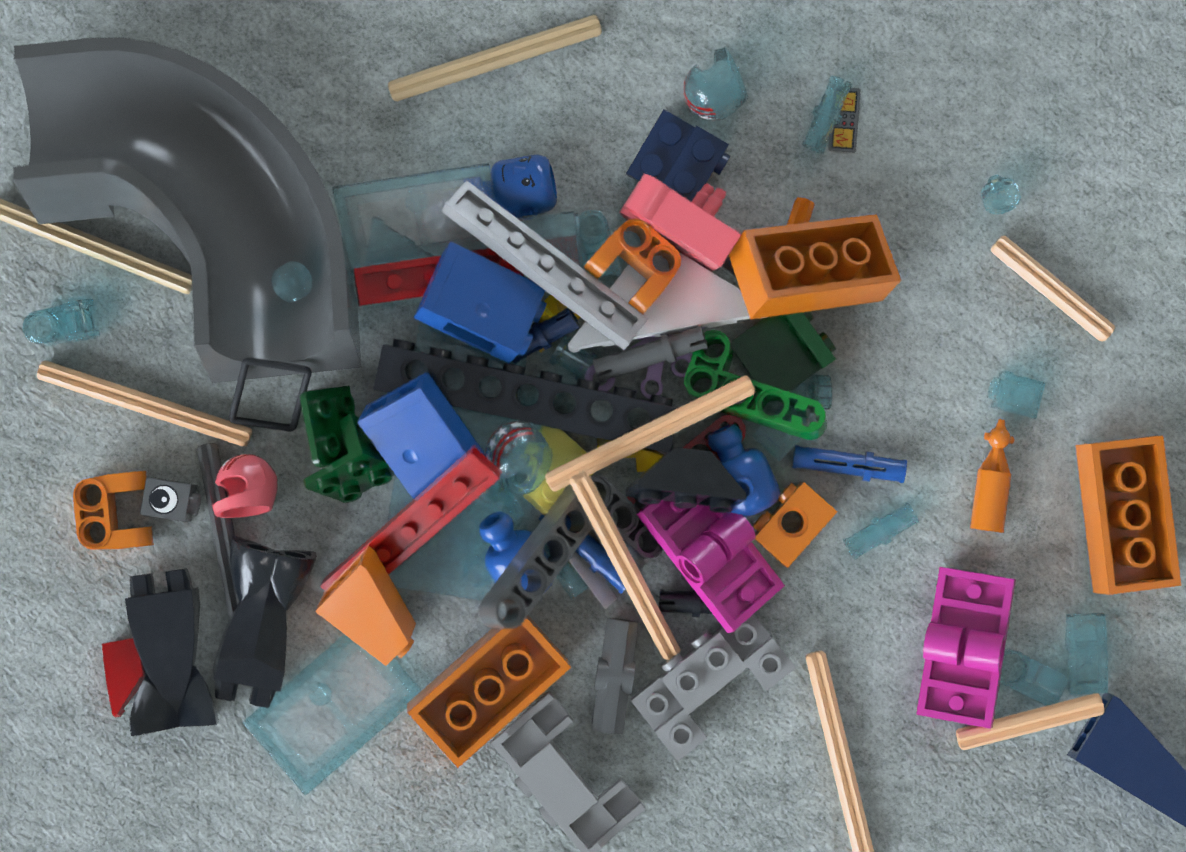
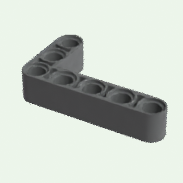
(561, 546)

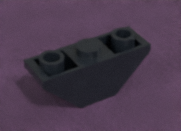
(688, 480)

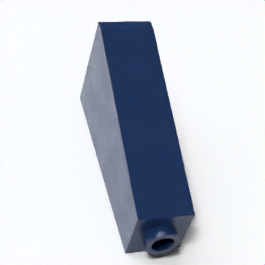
(1132, 758)

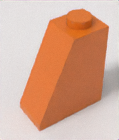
(369, 609)

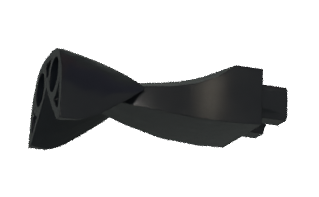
(256, 633)
(166, 640)

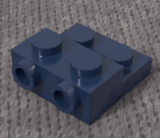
(679, 155)

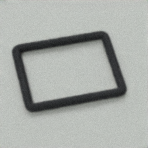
(275, 365)

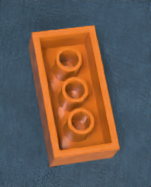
(813, 266)
(1128, 515)
(487, 688)

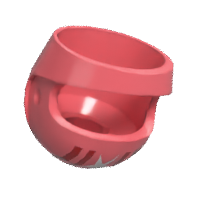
(249, 486)

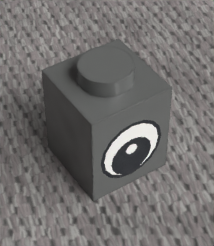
(170, 499)

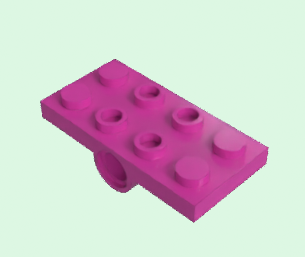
(715, 558)
(965, 647)

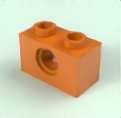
(814, 516)

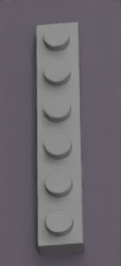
(544, 264)

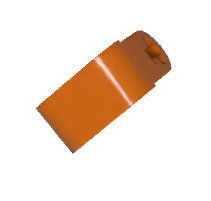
(638, 258)
(106, 512)

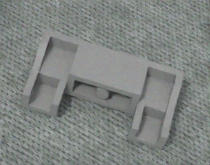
(701, 674)
(557, 785)

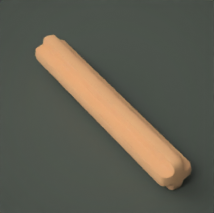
(1053, 288)
(1031, 721)

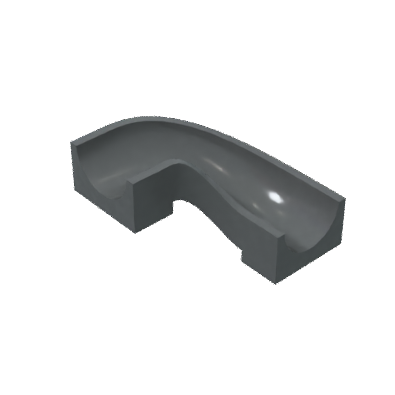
(214, 173)

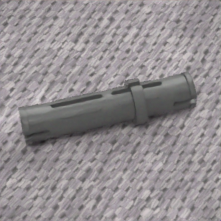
(650, 353)

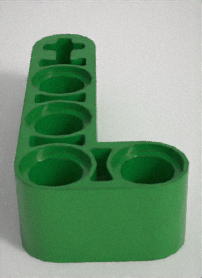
(753, 407)

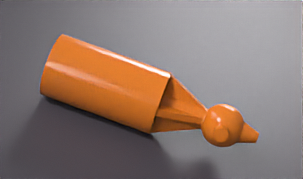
(993, 483)

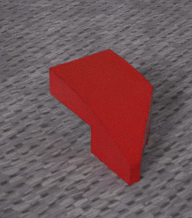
(122, 672)

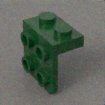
(783, 350)
(321, 416)
(354, 472)

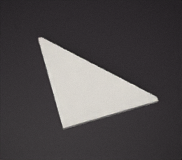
(689, 300)

